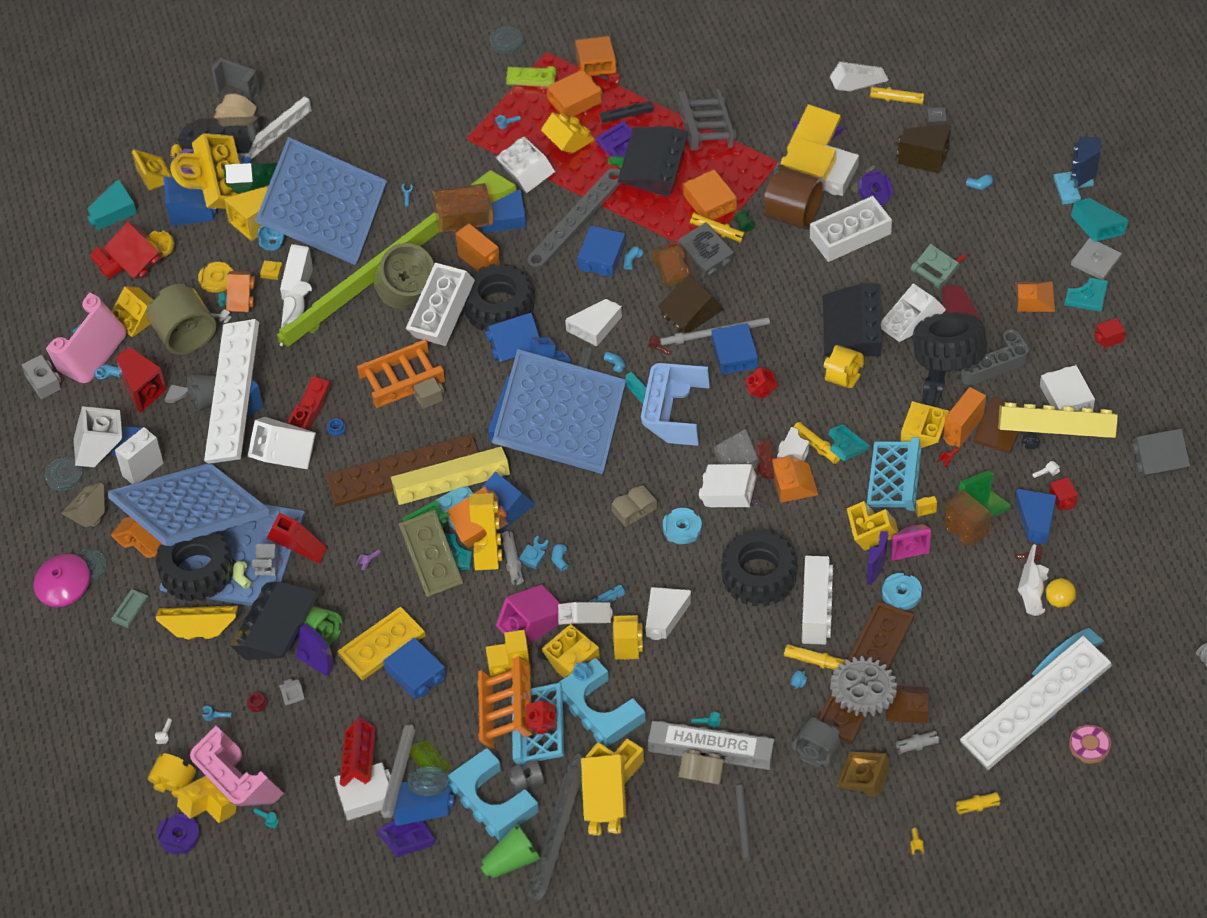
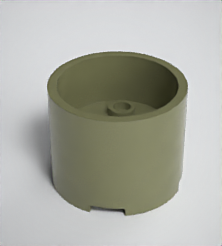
(402, 261)
(181, 319)

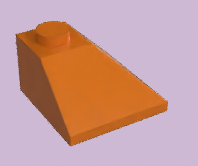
(1035, 297)

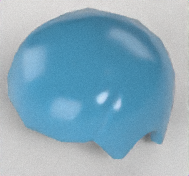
(266, 234)

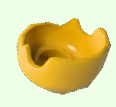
(163, 241)
(1060, 593)

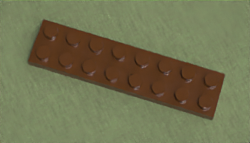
(375, 476)
(881, 642)

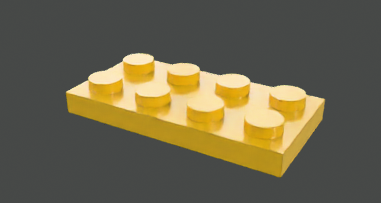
(370, 648)

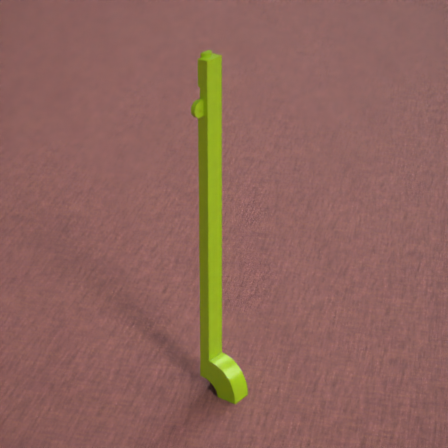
(309, 321)

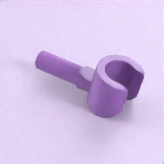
(365, 560)

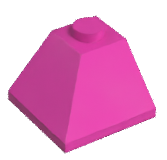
(911, 542)

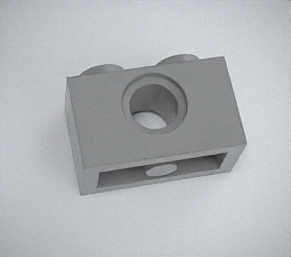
(41, 376)

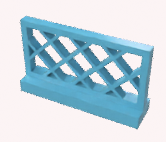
(910, 479)
(521, 744)

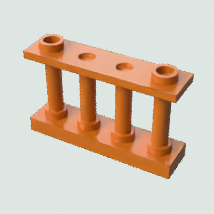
(403, 388)
(521, 696)

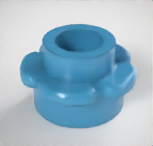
(582, 671)
(798, 679)

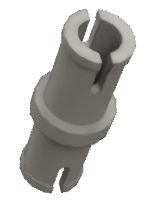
(917, 742)

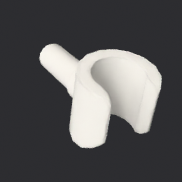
(223, 315)
(1051, 467)
(162, 737)

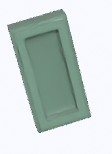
(130, 608)

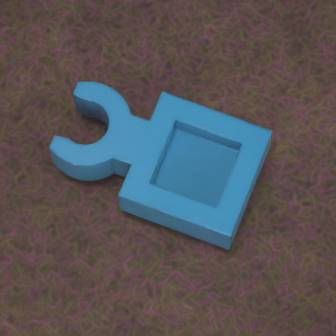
(533, 555)

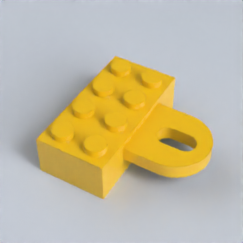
(207, 163)

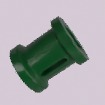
(743, 221)

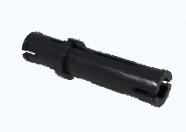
(628, 111)

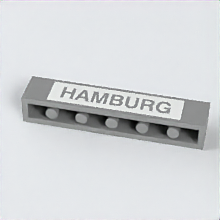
(733, 747)

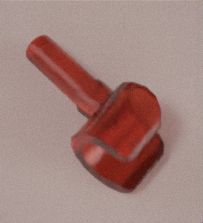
(654, 344)
(1038, 554)

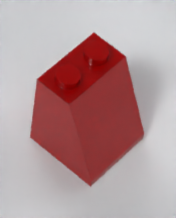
(134, 250)
(141, 378)

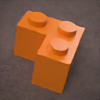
(238, 291)
(131, 533)

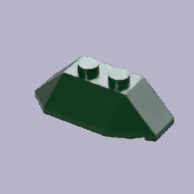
(248, 177)

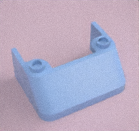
(663, 385)

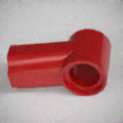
(107, 265)

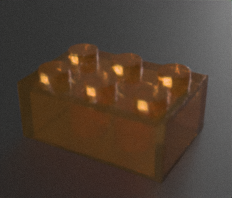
(462, 206)

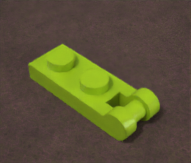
(531, 76)

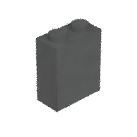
(1160, 453)

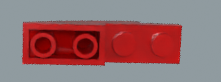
(311, 404)

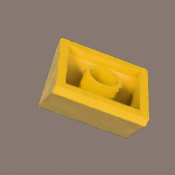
(151, 169)

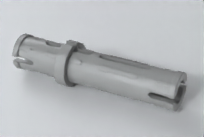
(513, 563)

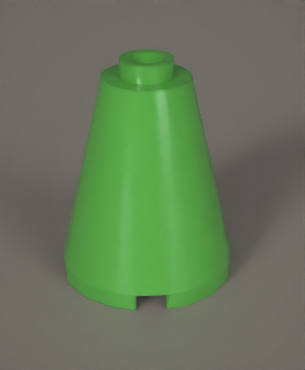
(325, 623)
(509, 854)

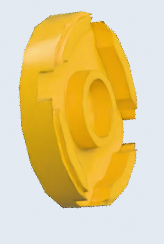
(218, 281)

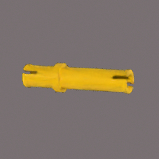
(897, 95)
(723, 230)
(821, 446)
(822, 660)

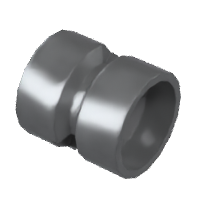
(518, 776)

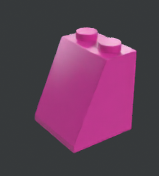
(530, 611)

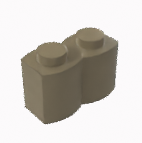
(634, 505)
(701, 767)

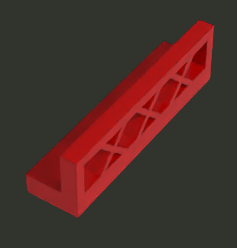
(357, 752)

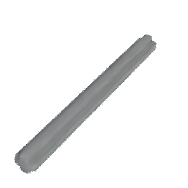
(397, 771)

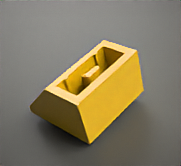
(567, 132)
(131, 309)
(925, 423)
(568, 649)

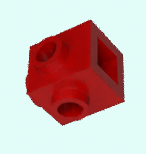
(761, 382)
(541, 717)

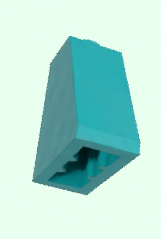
(111, 207)
(1098, 220)

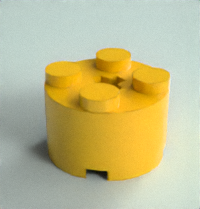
(843, 366)
(171, 774)

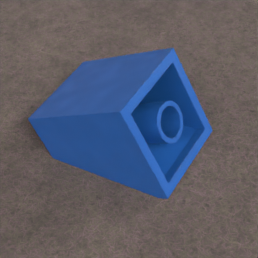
(185, 204)
(509, 497)

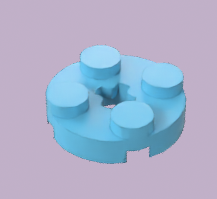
(682, 535)
(902, 601)

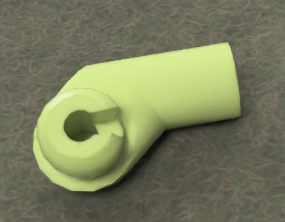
(238, 574)

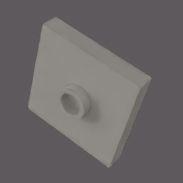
(1096, 259)

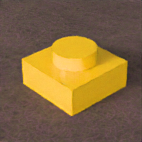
(271, 270)
(926, 506)

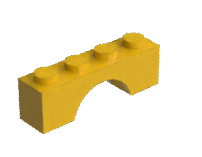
(483, 513)

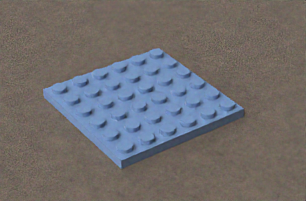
(321, 201)
(559, 411)
(188, 504)
(242, 545)

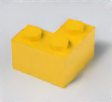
(867, 525)
(627, 637)
(501, 655)
(632, 756)
(205, 796)

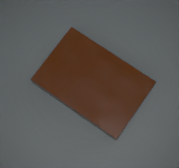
(988, 431)

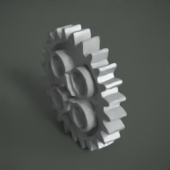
(863, 686)

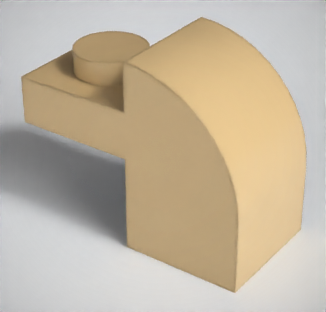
(235, 106)

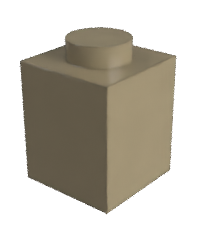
(428, 392)

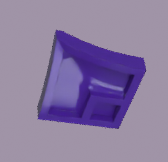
(314, 650)
(406, 837)

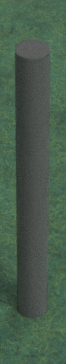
(743, 822)

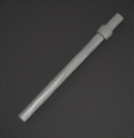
(679, 338)

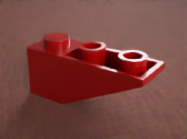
(295, 537)

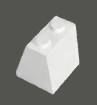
(96, 435)

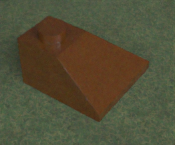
(909, 705)

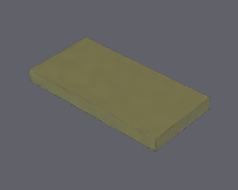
(430, 553)

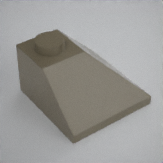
(87, 506)

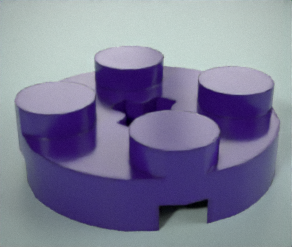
(884, 186)
(182, 844)

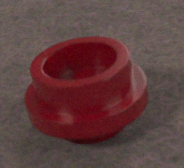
(256, 702)

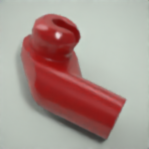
(613, 77)

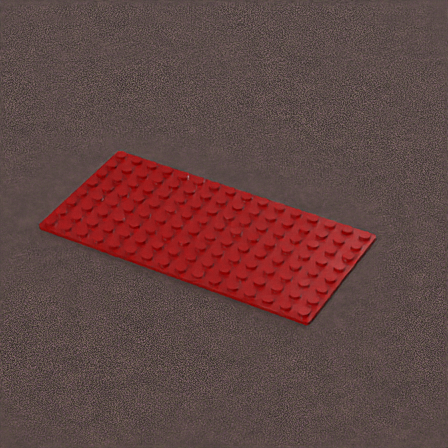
(578, 172)

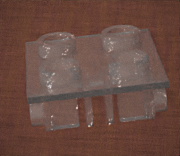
(737, 450)

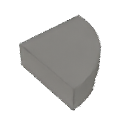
(175, 393)

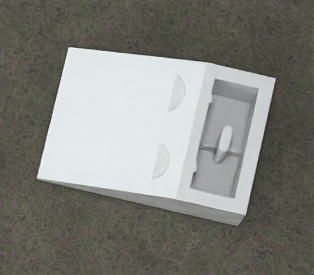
(525, 164)
(909, 311)
(281, 443)

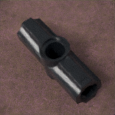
(933, 388)

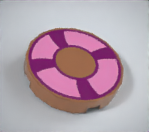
(1089, 743)

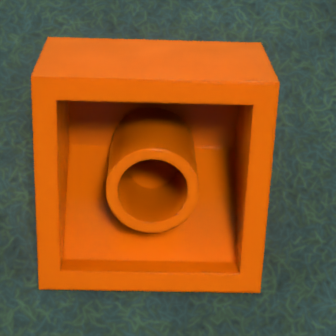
(793, 479)

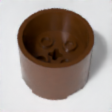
(793, 197)

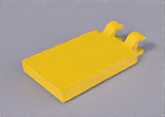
(817, 126)
(603, 792)

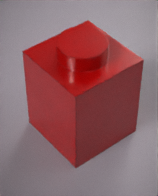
(1109, 333)
(1065, 494)

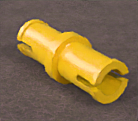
(977, 803)

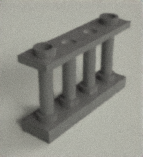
(687, 116)

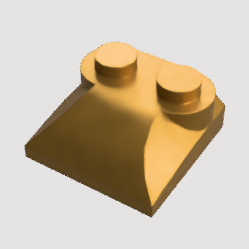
(864, 772)

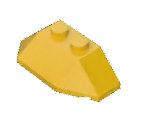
(197, 621)

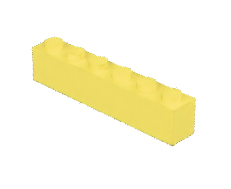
(1057, 421)
(449, 475)

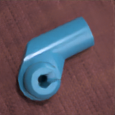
(630, 255)
(617, 360)
(106, 371)
(557, 556)

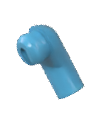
(981, 183)

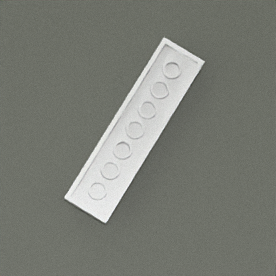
(231, 391)
(1035, 702)

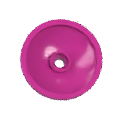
(65, 587)

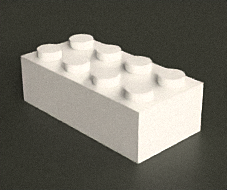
(850, 228)
(440, 304)
(817, 600)

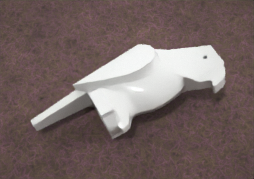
(294, 303)
(1032, 585)

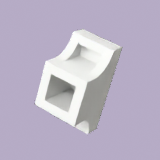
(794, 446)

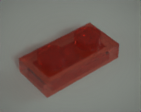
(765, 465)

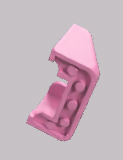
(90, 344)
(217, 759)

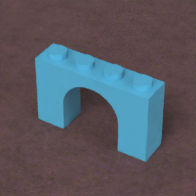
(605, 726)
(497, 818)

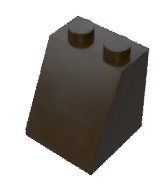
(924, 147)
(689, 306)

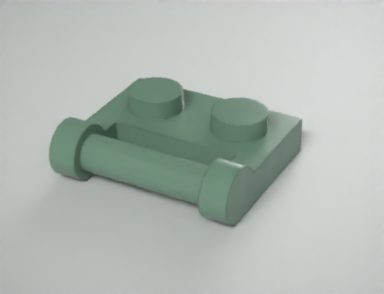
(938, 261)

